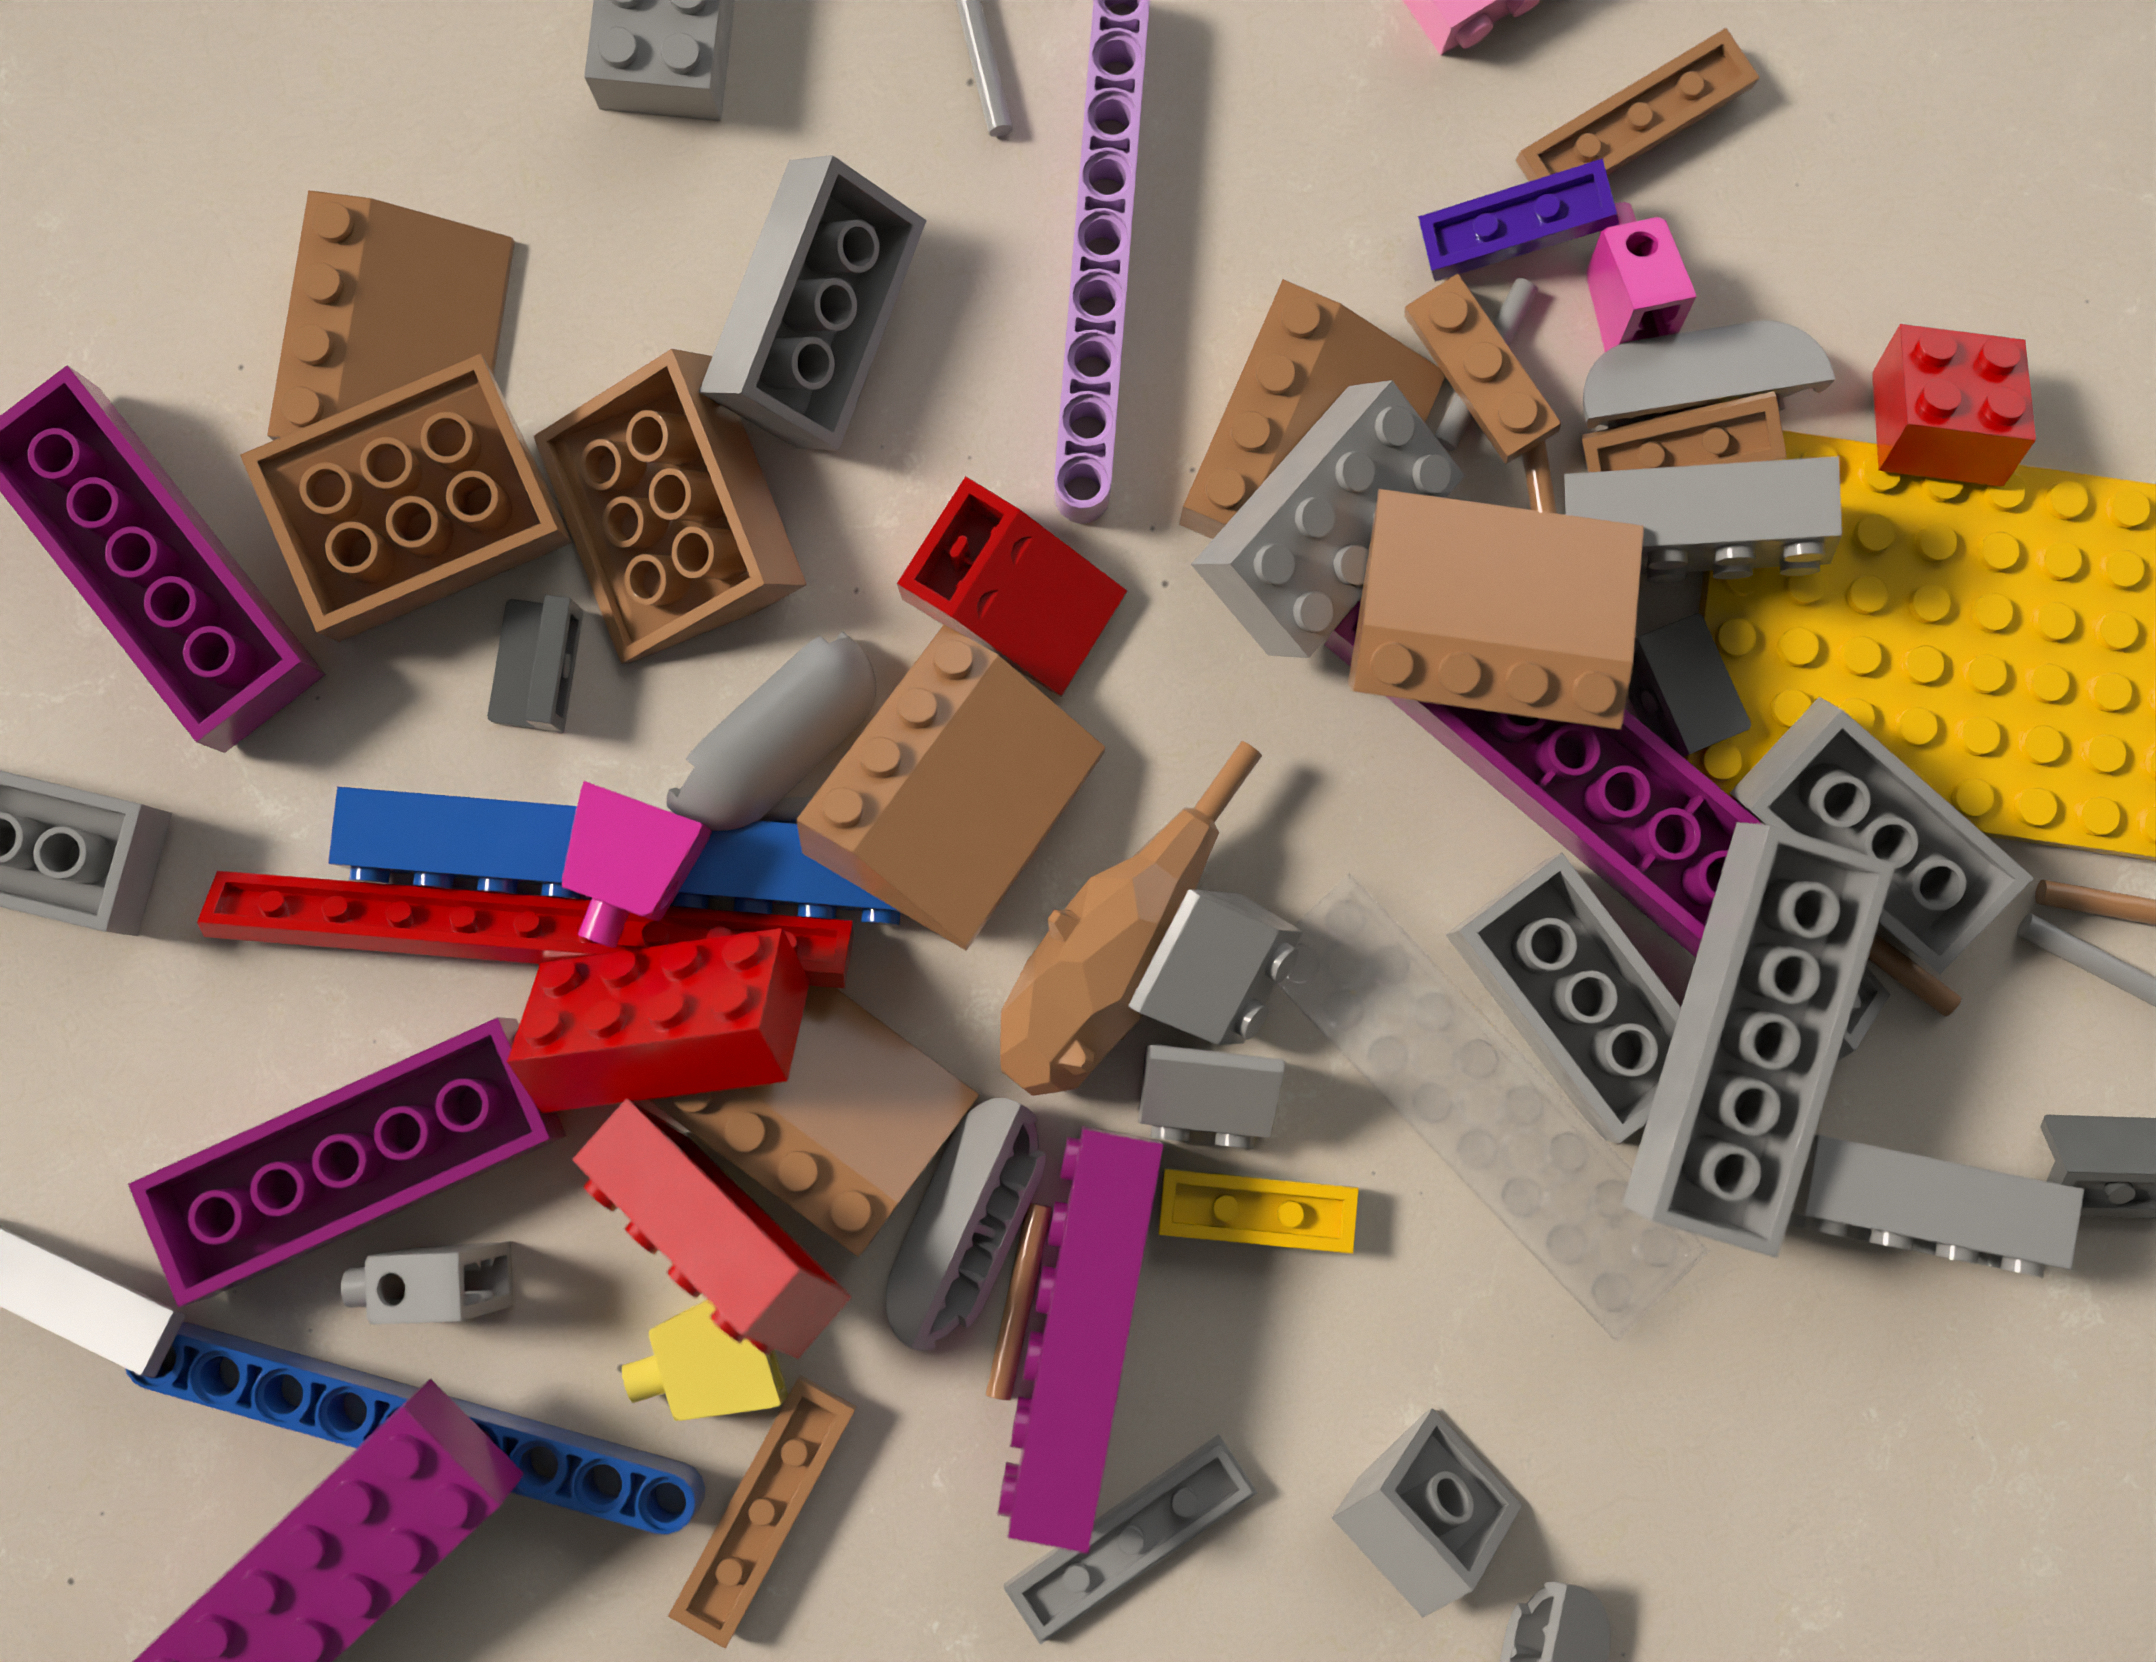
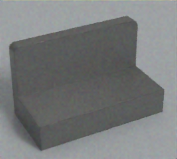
(536, 663)
(1684, 687)
(2108, 1160)

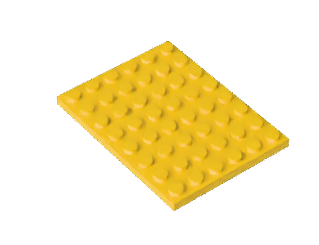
(1974, 638)

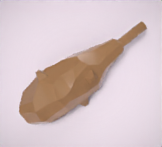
(1088, 966)

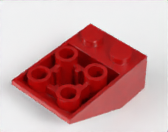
(1011, 587)

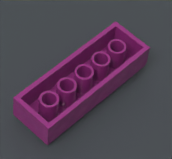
(148, 563)
(341, 1163)
(1084, 1339)
(350, 1543)

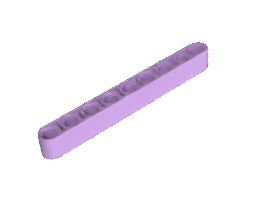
(1095, 275)

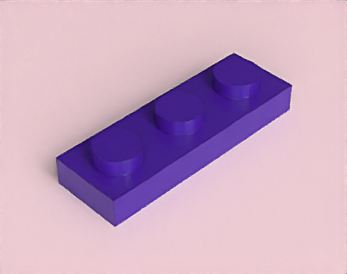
(1518, 220)

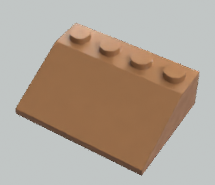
(383, 304)
(1291, 378)
(405, 499)
(667, 508)
(1498, 609)
(949, 788)
(846, 1126)

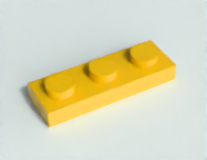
(1258, 1210)

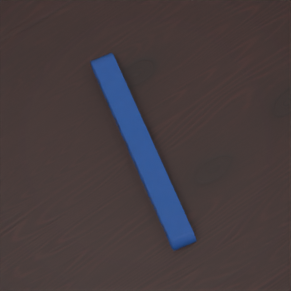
(323, 1416)

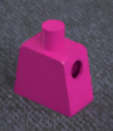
(1638, 280)
(627, 859)

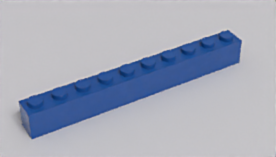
(530, 842)

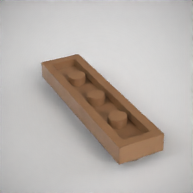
(1646, 110)
(762, 1511)

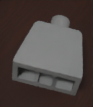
(432, 1283)

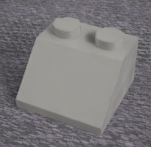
(1217, 967)
(1209, 1093)
(1428, 1514)

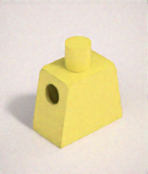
(704, 1369)

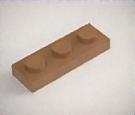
(1482, 369)
(1708, 435)

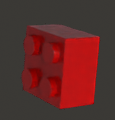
(1953, 405)

